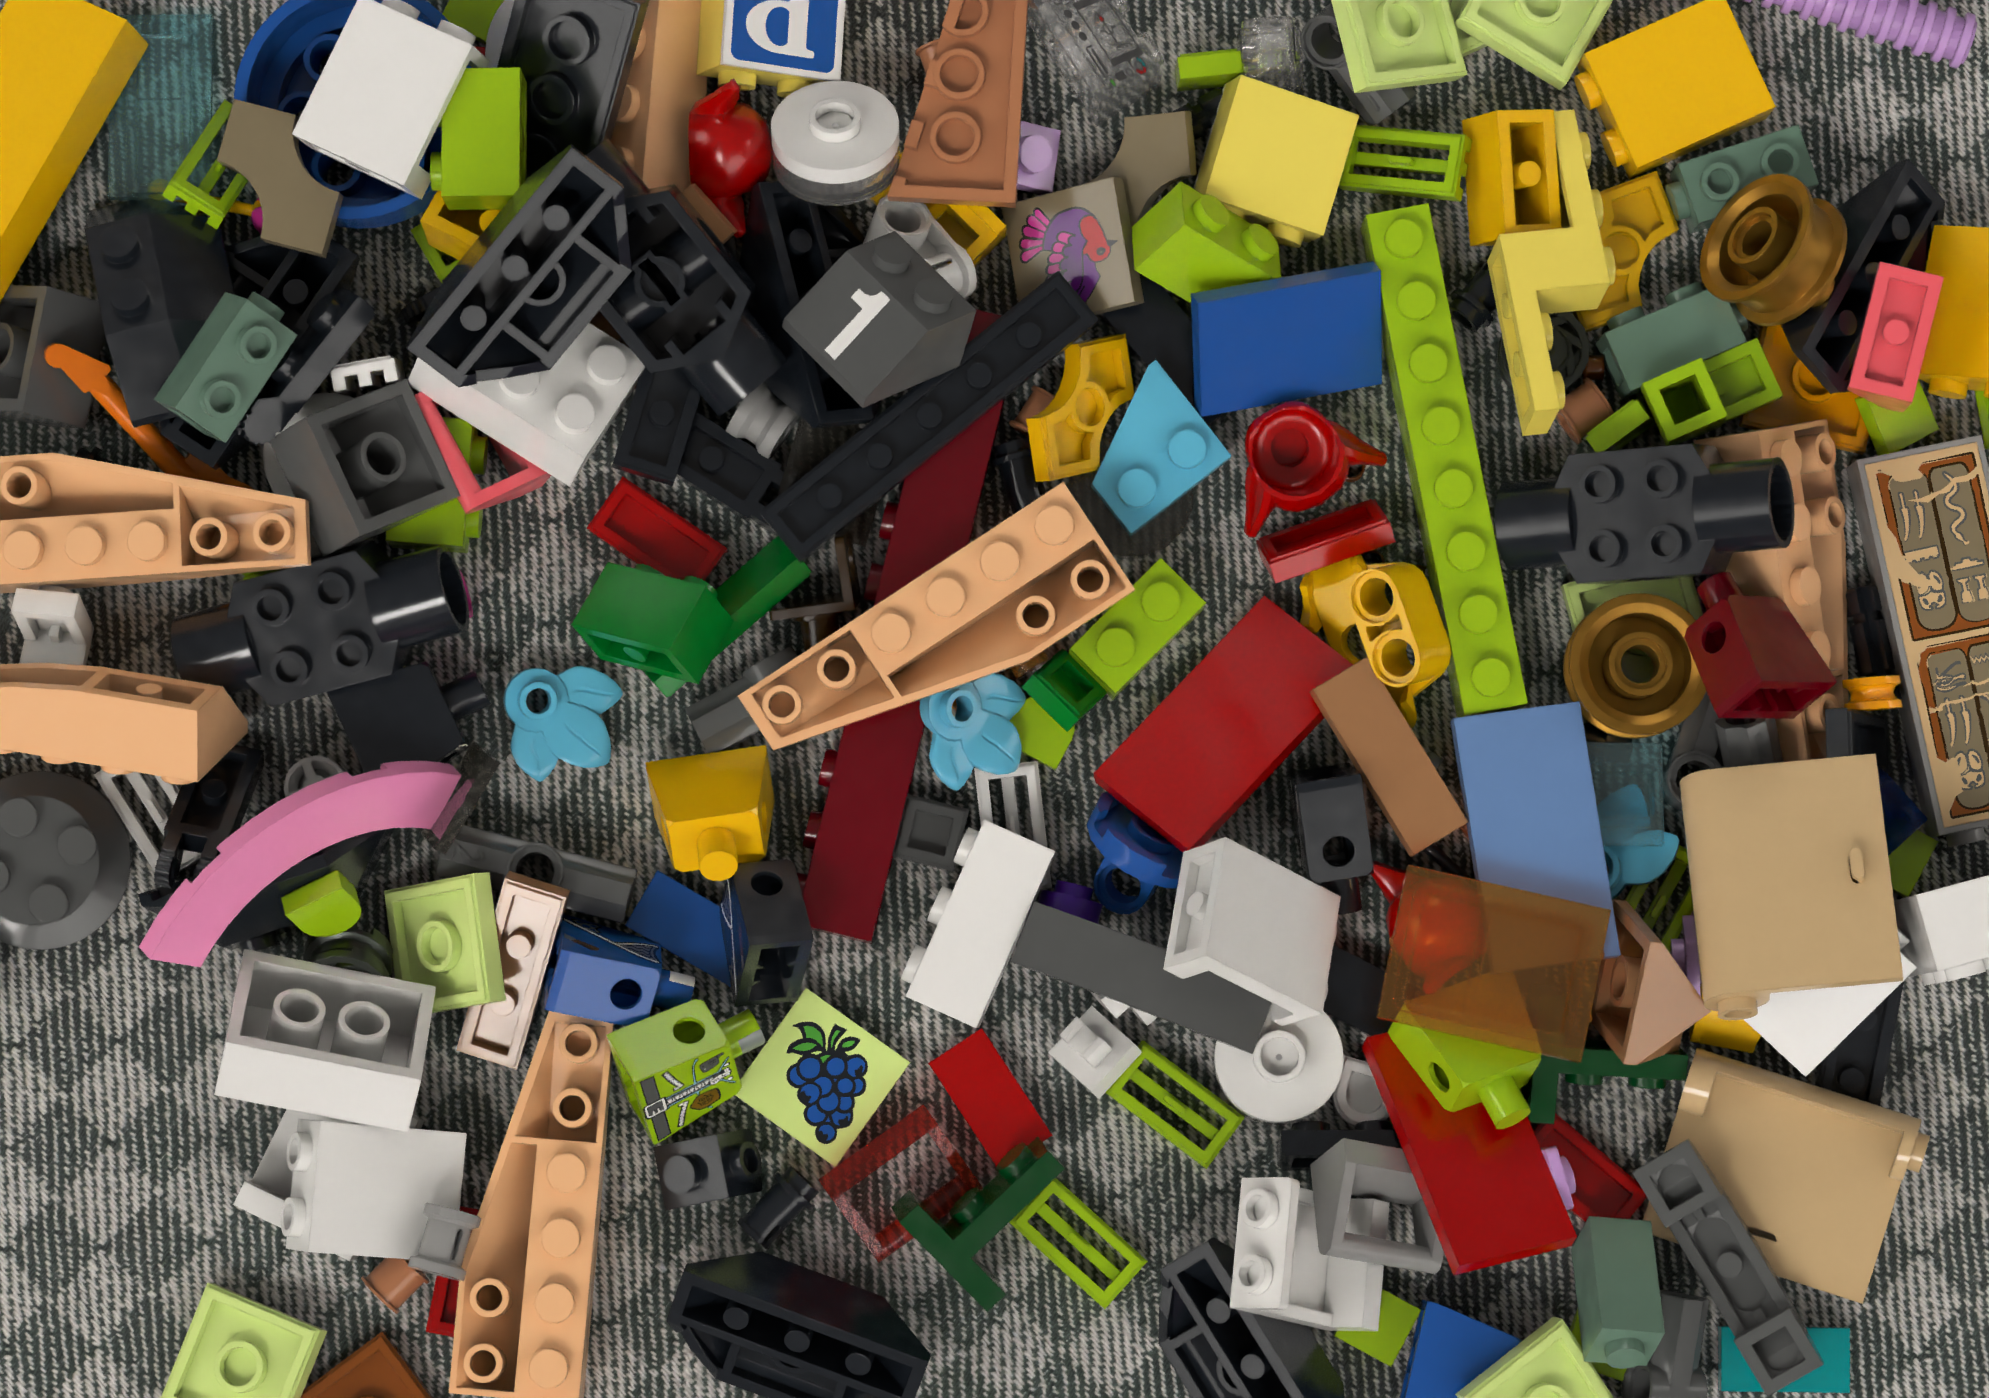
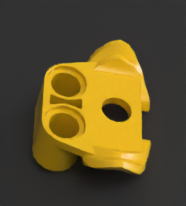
(1355, 595)

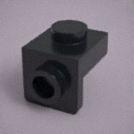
(708, 1168)

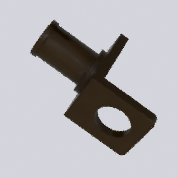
(820, 613)

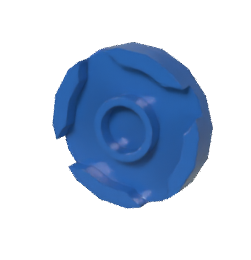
(1133, 848)

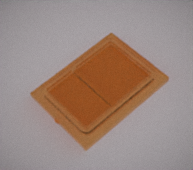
(1493, 964)

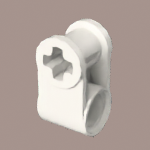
(927, 238)

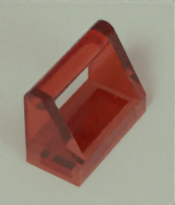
(879, 1153)

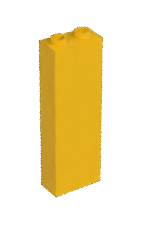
(57, 86)

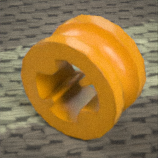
(1872, 693)

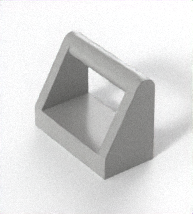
(1375, 1173)

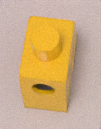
(713, 809)

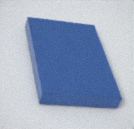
(1287, 338)

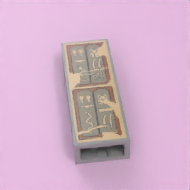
(1929, 557)

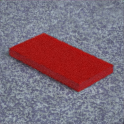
(1223, 727)
(1478, 1182)

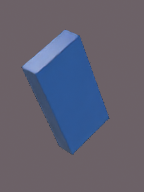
(682, 925)

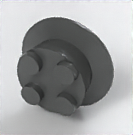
(59, 860)

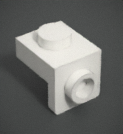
(52, 625)

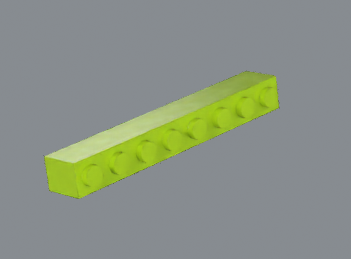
(1444, 462)

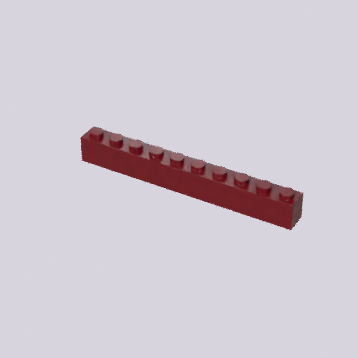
(879, 754)

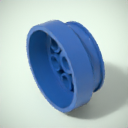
(281, 74)

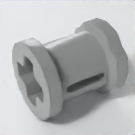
(444, 1242)

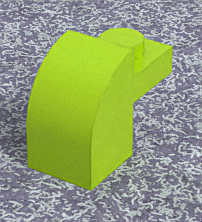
(1710, 392)

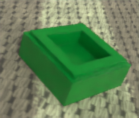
(1064, 689)

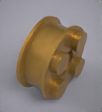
(1774, 250)
(1595, 673)

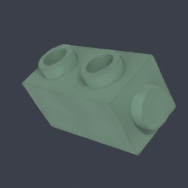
(1709, 181)
(1656, 343)
(227, 364)
(1617, 1291)

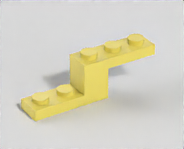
(1548, 275)

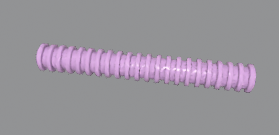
(1898, 21)

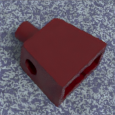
(1754, 654)

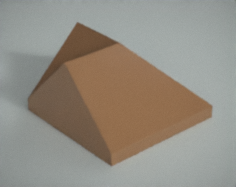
(1642, 994)

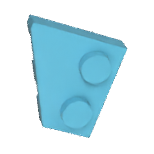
(1156, 453)

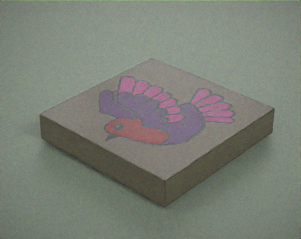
(1083, 237)

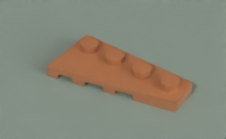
(970, 110)

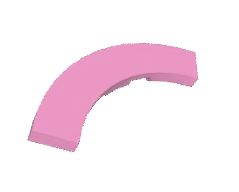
(283, 835)

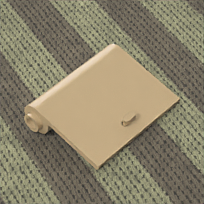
(1777, 882)
(1799, 1166)

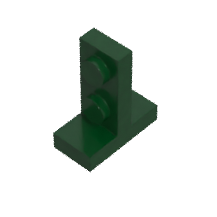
(1597, 1061)
(980, 1217)

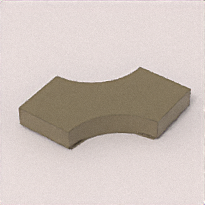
(1152, 157)
(294, 206)

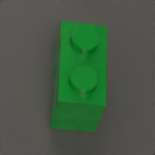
(653, 621)

